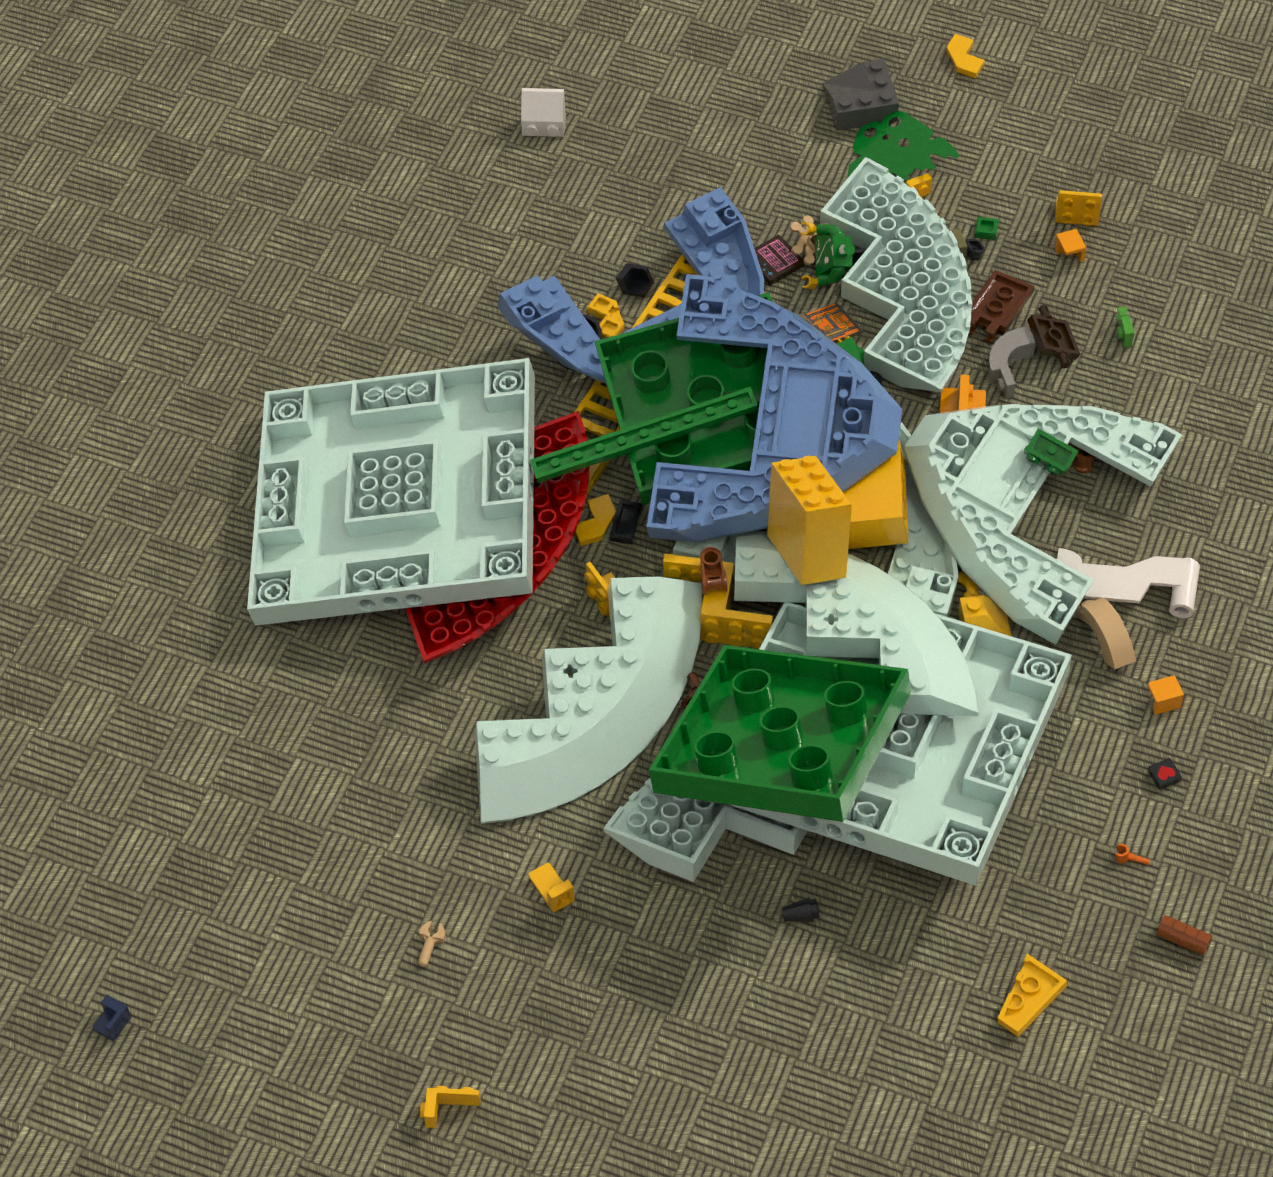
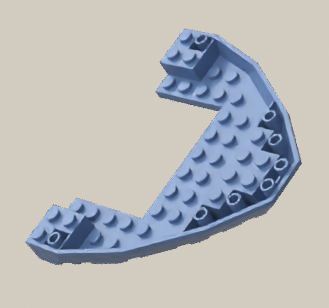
(709, 236)
(810, 405)

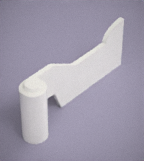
(1132, 582)

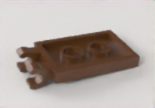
(999, 304)

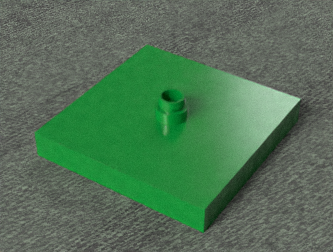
(657, 375)
(781, 732)

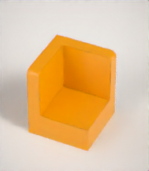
(1070, 243)
(1166, 694)

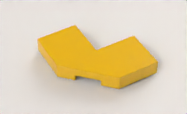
(963, 62)
(608, 310)
(595, 528)

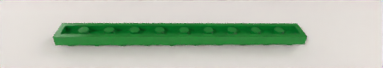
(644, 434)

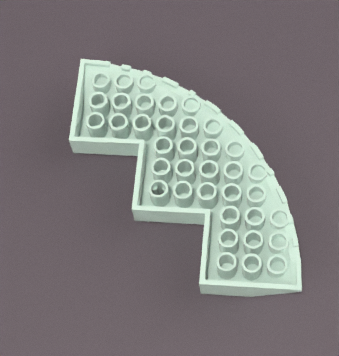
(905, 275)
(865, 618)
(601, 713)
(682, 832)

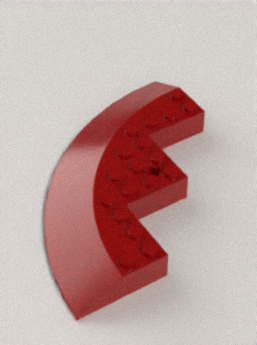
(556, 515)

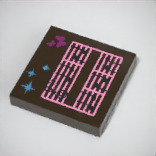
(777, 259)

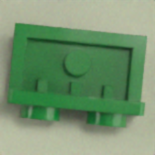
(1050, 452)

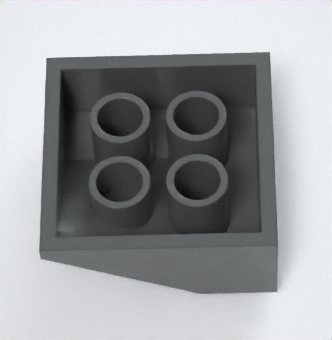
(861, 95)

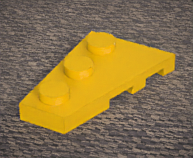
(1031, 994)

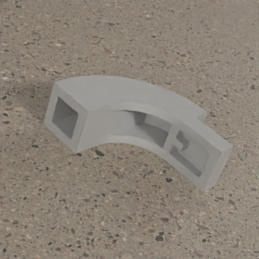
(1007, 349)

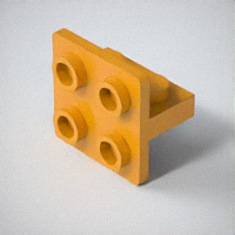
(962, 398)

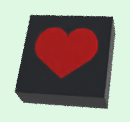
(1164, 773)

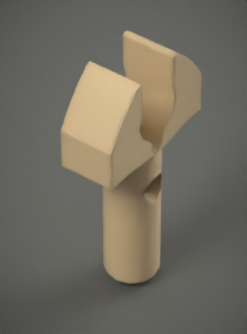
(438, 937)

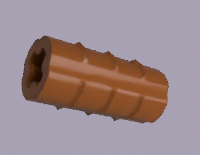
(1184, 935)

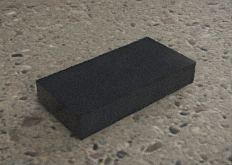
(625, 522)

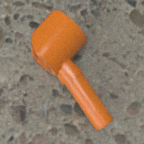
(1123, 858)

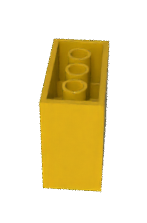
(880, 506)
(809, 520)

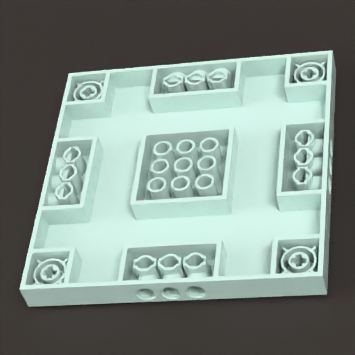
(394, 493)
(945, 778)

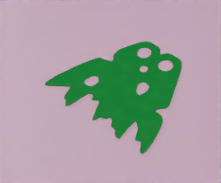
(893, 156)

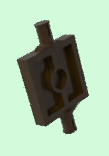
(1053, 336)

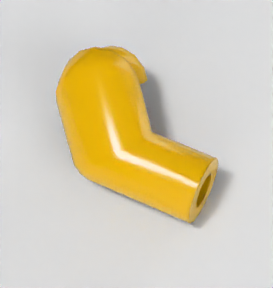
(971, 587)

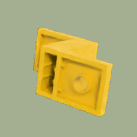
(717, 619)

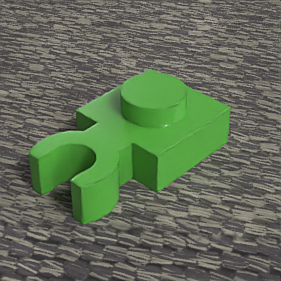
(1125, 329)

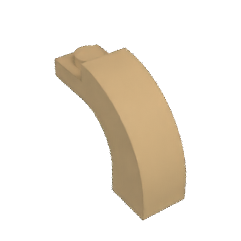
(1109, 630)

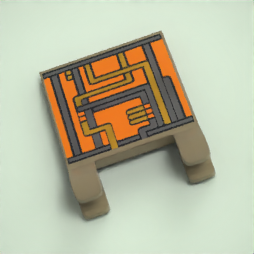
(833, 322)

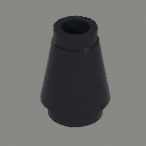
(801, 911)

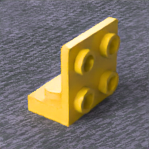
(1078, 208)
(598, 588)

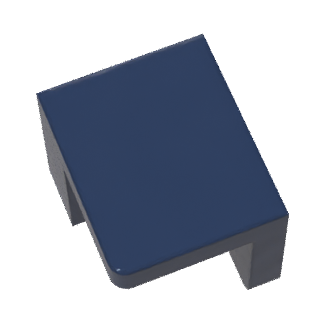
(113, 1018)

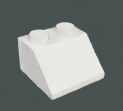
(543, 112)

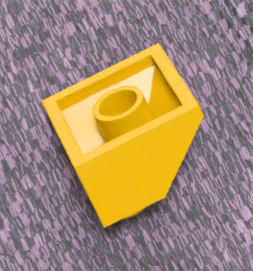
(983, 613)

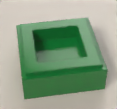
(986, 228)

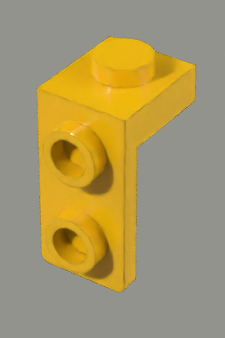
(444, 1095)

